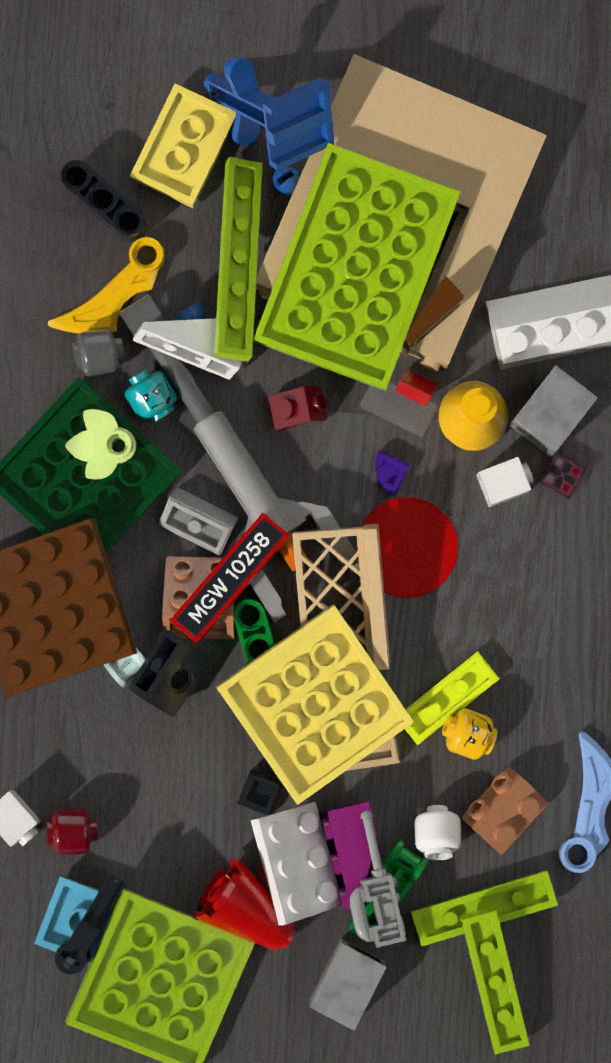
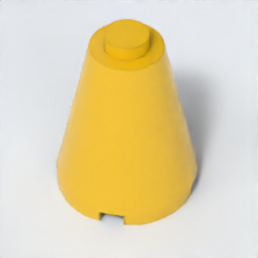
(473, 415)

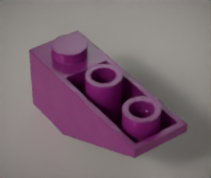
(351, 844)

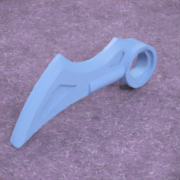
(595, 797)

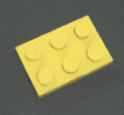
(183, 145)

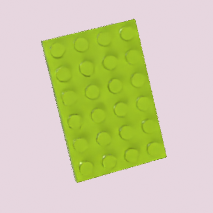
(356, 266)

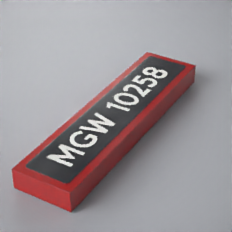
(229, 578)

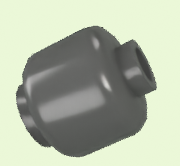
(97, 352)

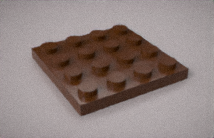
(59, 609)

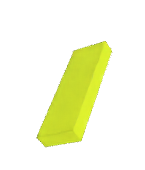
(449, 696)

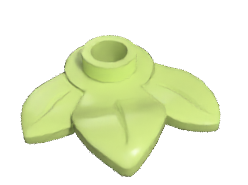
(96, 444)

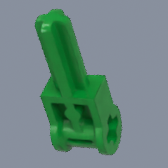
(404, 875)

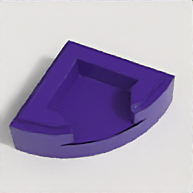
(390, 472)

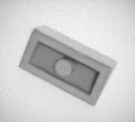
(198, 521)

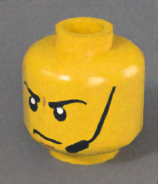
(469, 734)

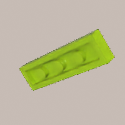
(509, 898)
(494, 980)

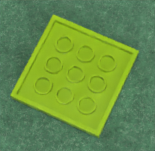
(159, 981)

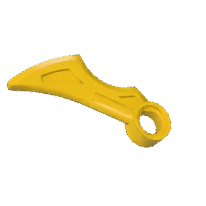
(103, 308)

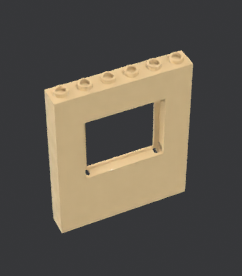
(444, 142)

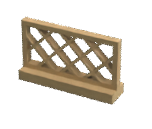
(371, 584)

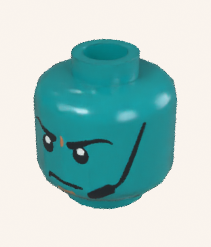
(150, 395)

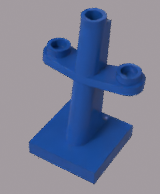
(294, 122)

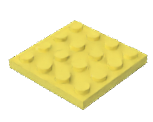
(314, 704)

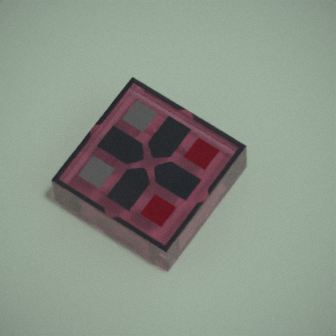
(562, 475)

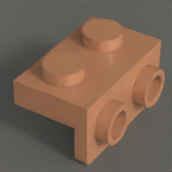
(504, 810)

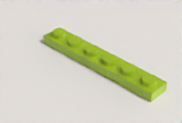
(238, 259)

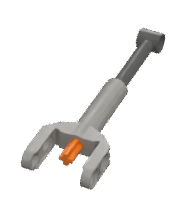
(237, 464)

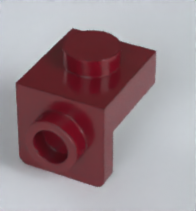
(298, 407)

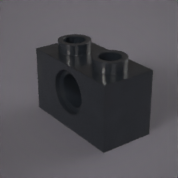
(169, 673)

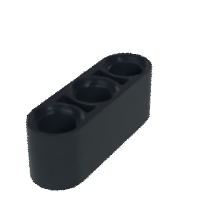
(94, 187)

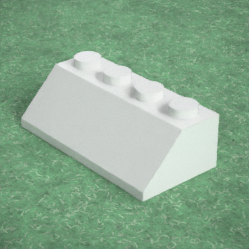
(551, 322)

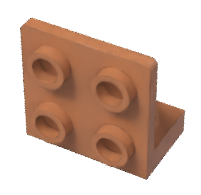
(181, 579)

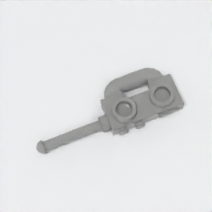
(381, 891)

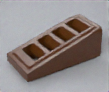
(438, 308)

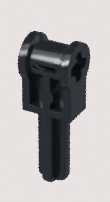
(90, 926)

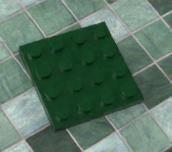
(52, 486)

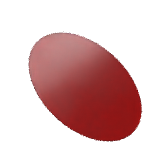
(415, 546)

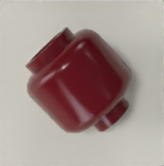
(71, 831)

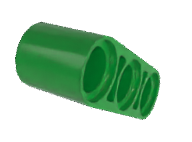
(249, 634)

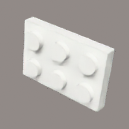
(296, 863)

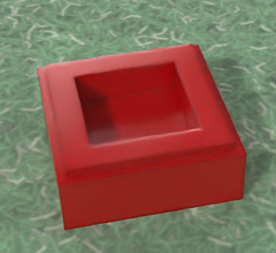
(416, 387)

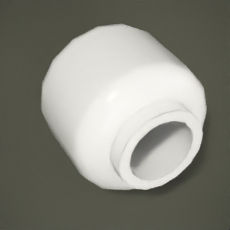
(438, 833)

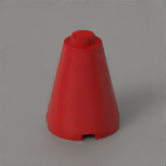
(243, 907)

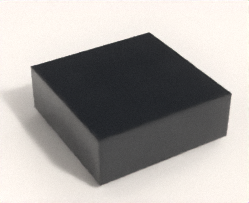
(260, 793)

